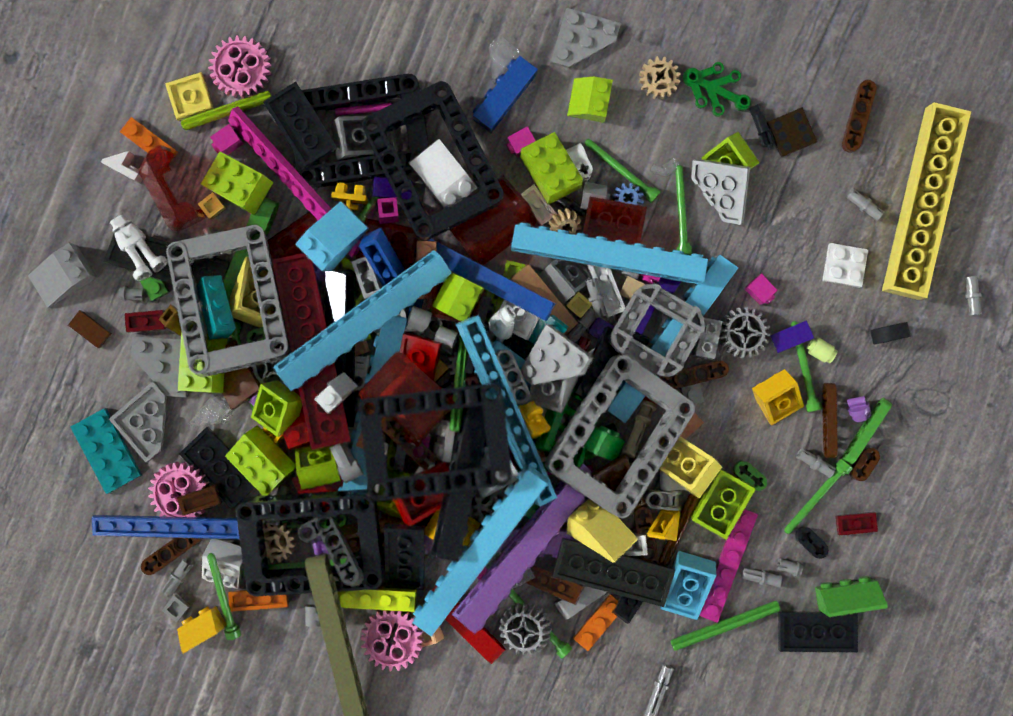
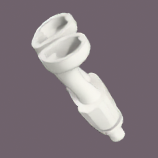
(128, 238)
(501, 324)

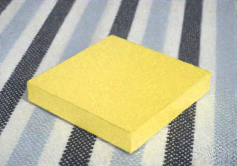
(189, 96)

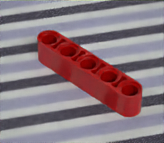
(481, 641)

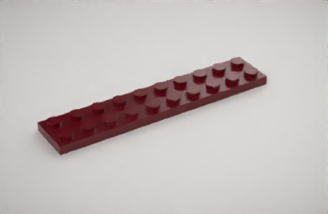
(303, 321)

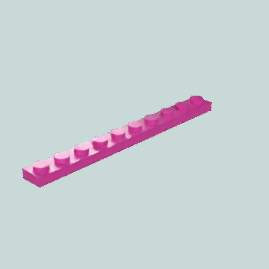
(281, 167)

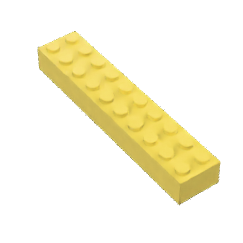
(926, 201)

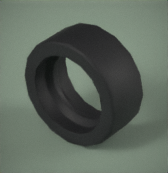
(890, 333)

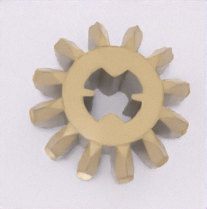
(559, 221)

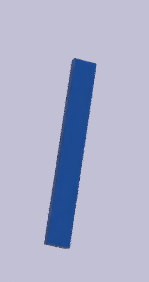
(496, 283)
(165, 526)

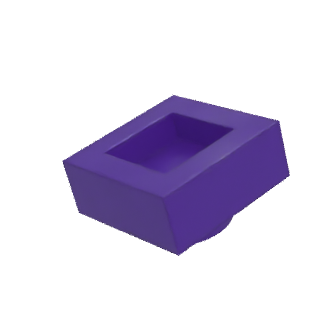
(598, 327)

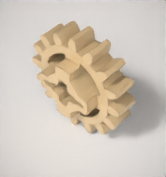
(654, 72)
(283, 541)

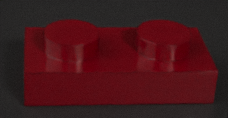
(144, 321)
(856, 523)

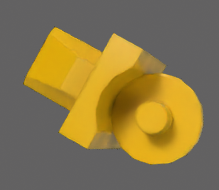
(358, 197)
(534, 419)

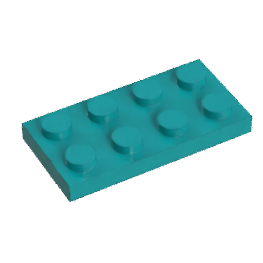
(106, 451)

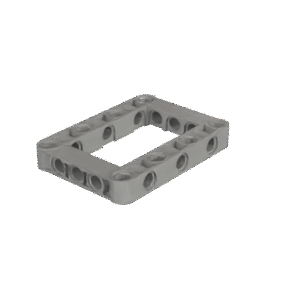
(188, 307)
(650, 456)

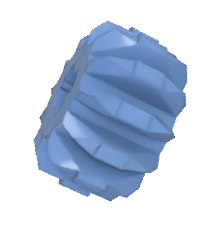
(628, 192)

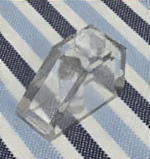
(500, 56)
(214, 412)

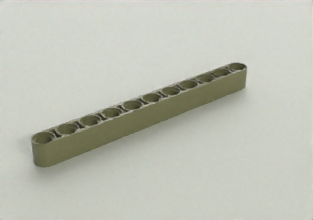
(335, 636)

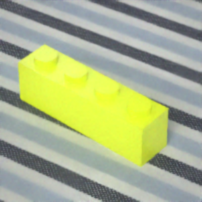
(380, 599)

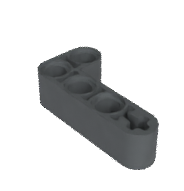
(335, 552)

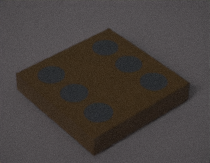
(792, 132)

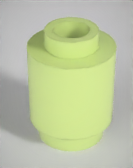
(822, 350)

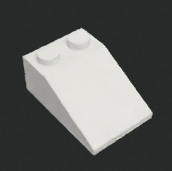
(442, 174)

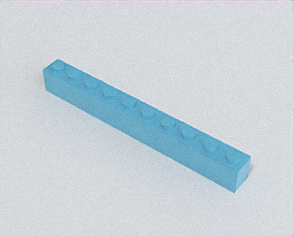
(609, 254)
(702, 296)
(362, 320)
(386, 345)
(489, 372)
(480, 550)

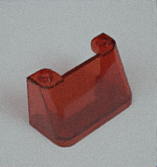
(152, 170)
(494, 230)
(402, 376)

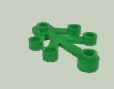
(713, 88)

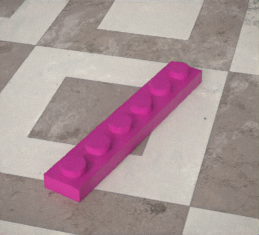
(728, 566)

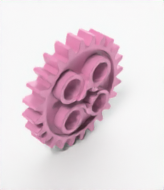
(224, 60)
(164, 498)
(407, 644)

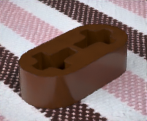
(868, 467)

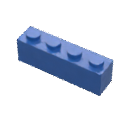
(505, 94)
(381, 256)

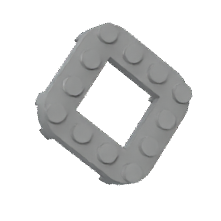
(670, 305)

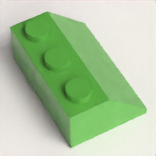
(850, 596)

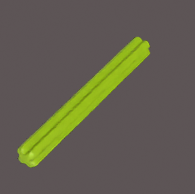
(224, 111)

